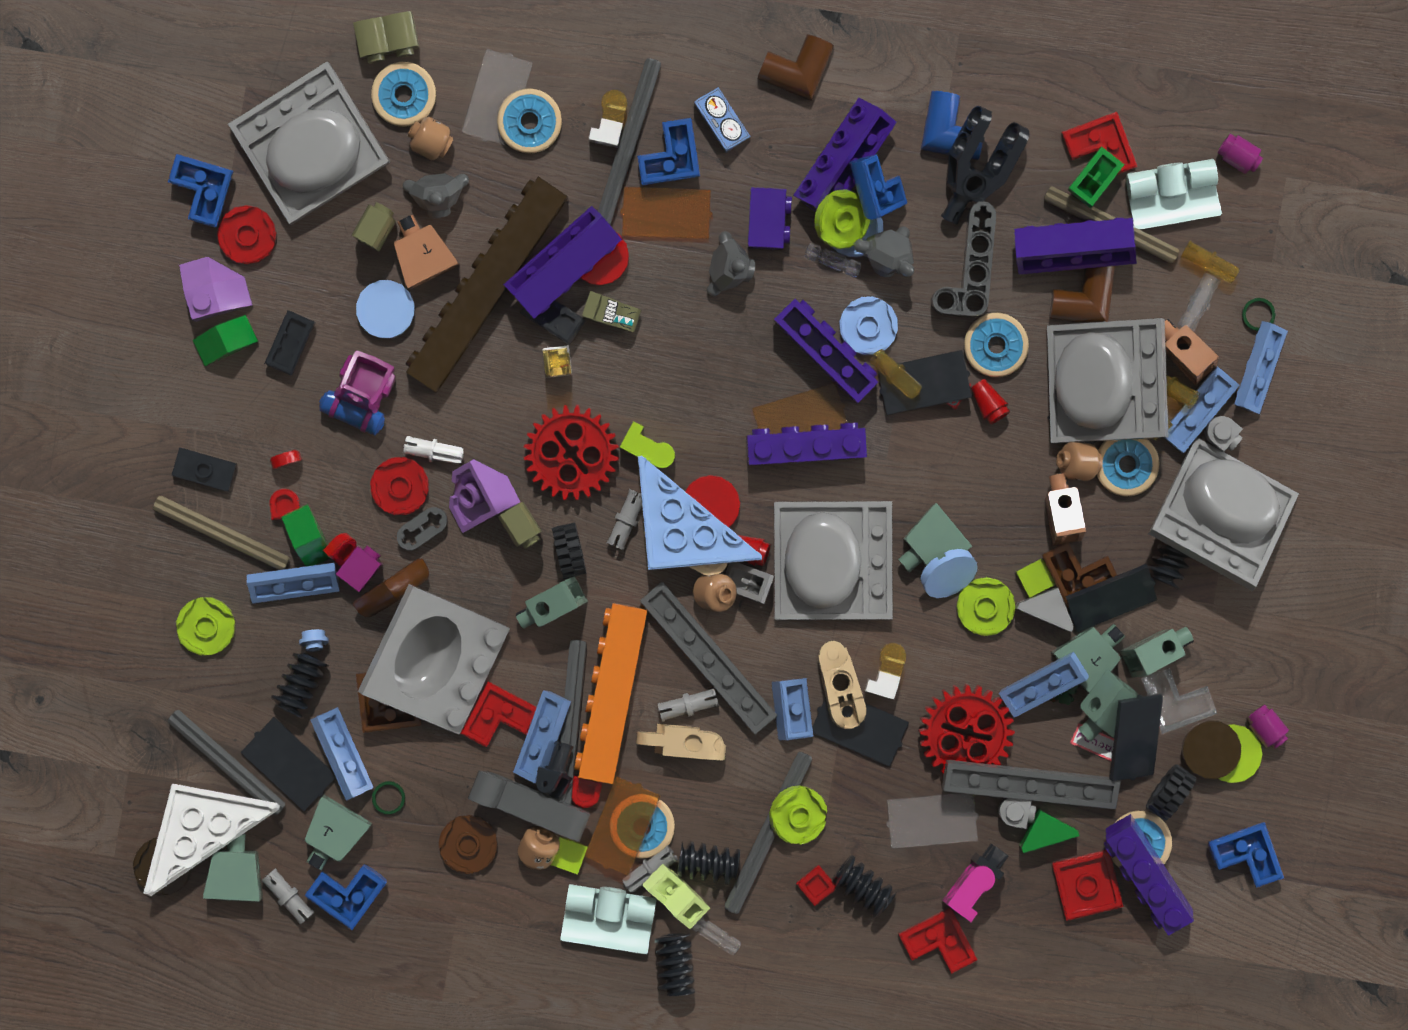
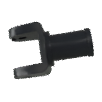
(555, 774)

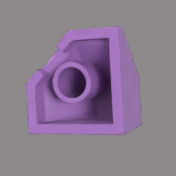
(212, 289)
(479, 494)

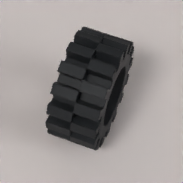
(569, 550)
(1171, 792)

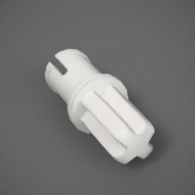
(433, 450)

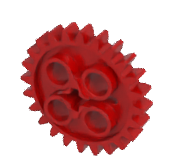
(549, 468)
(974, 706)

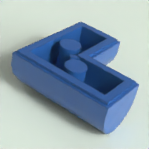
(940, 125)
(678, 161)
(210, 186)
(876, 194)
(1250, 845)
(347, 903)

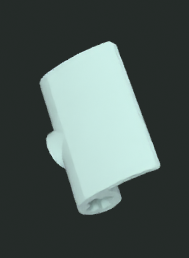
(1173, 193)
(608, 918)

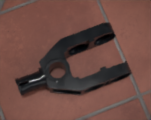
(996, 170)

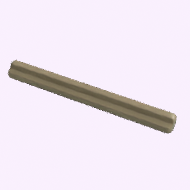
(1079, 209)
(221, 533)

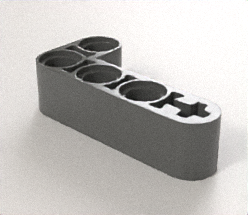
(972, 259)
(529, 804)

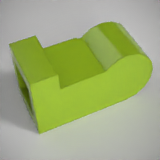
(658, 454)

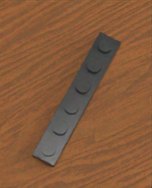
(708, 657)
(1030, 784)

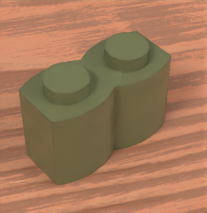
(386, 36)
(374, 226)
(520, 525)

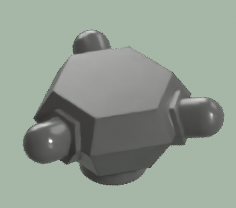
(436, 192)
(888, 252)
(729, 265)

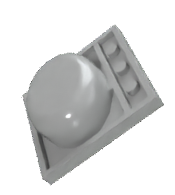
(309, 143)
(1107, 381)
(1224, 514)
(833, 560)
(433, 659)

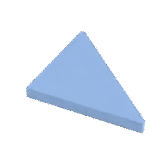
(681, 529)

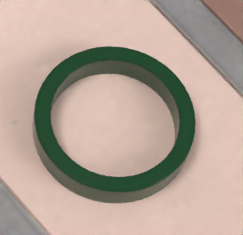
(1273, 314)
(374, 797)

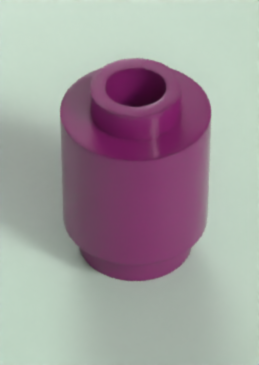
(1240, 153)
(1268, 727)

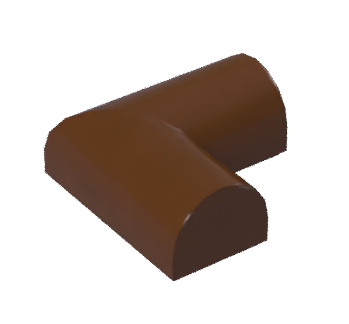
(799, 76)
(1089, 305)
(1068, 573)
(392, 589)
(379, 716)

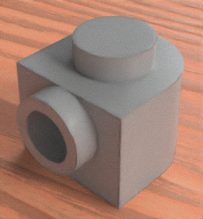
(1223, 433)
(1016, 812)

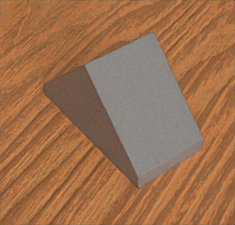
(750, 581)
(1048, 607)

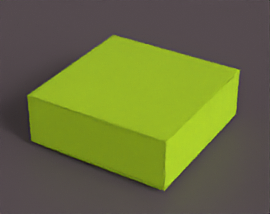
(1035, 578)
(569, 855)

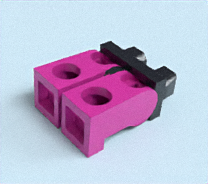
(975, 880)

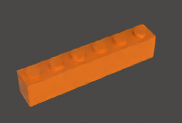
(612, 693)

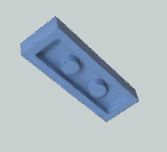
(1260, 367)
(1190, 422)
(293, 583)
(1043, 684)
(542, 735)
(342, 753)

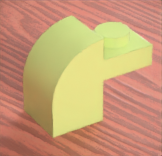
(676, 896)

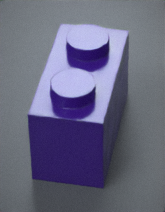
(767, 218)

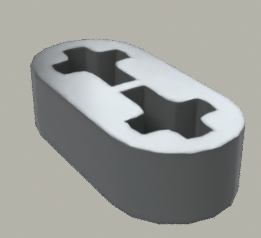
(425, 535)

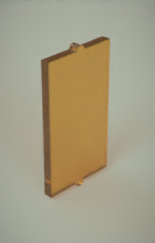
(666, 212)
(805, 409)
(622, 825)

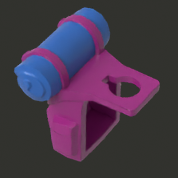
(359, 394)

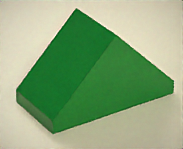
(1095, 177)
(225, 340)
(306, 535)
(1045, 832)

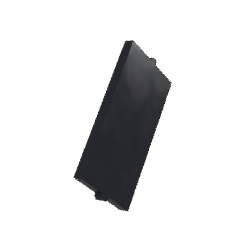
(942, 381)
(1111, 598)
(875, 737)
(1136, 737)
(289, 763)

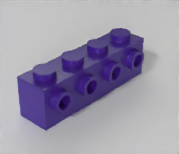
(856, 138)
(1075, 246)
(563, 262)
(832, 357)
(814, 445)
(1149, 875)

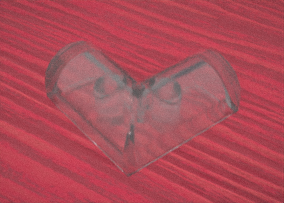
(1176, 708)

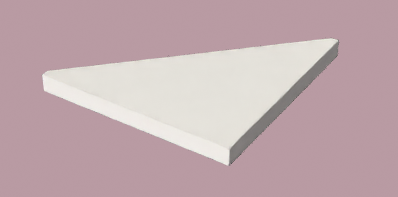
(198, 826)

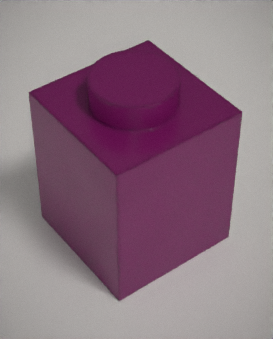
(360, 567)

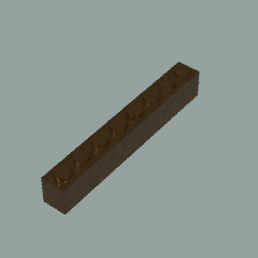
(485, 286)

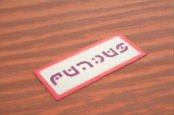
(1101, 745)

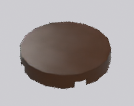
(468, 844)

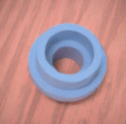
(313, 640)

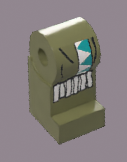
(611, 312)

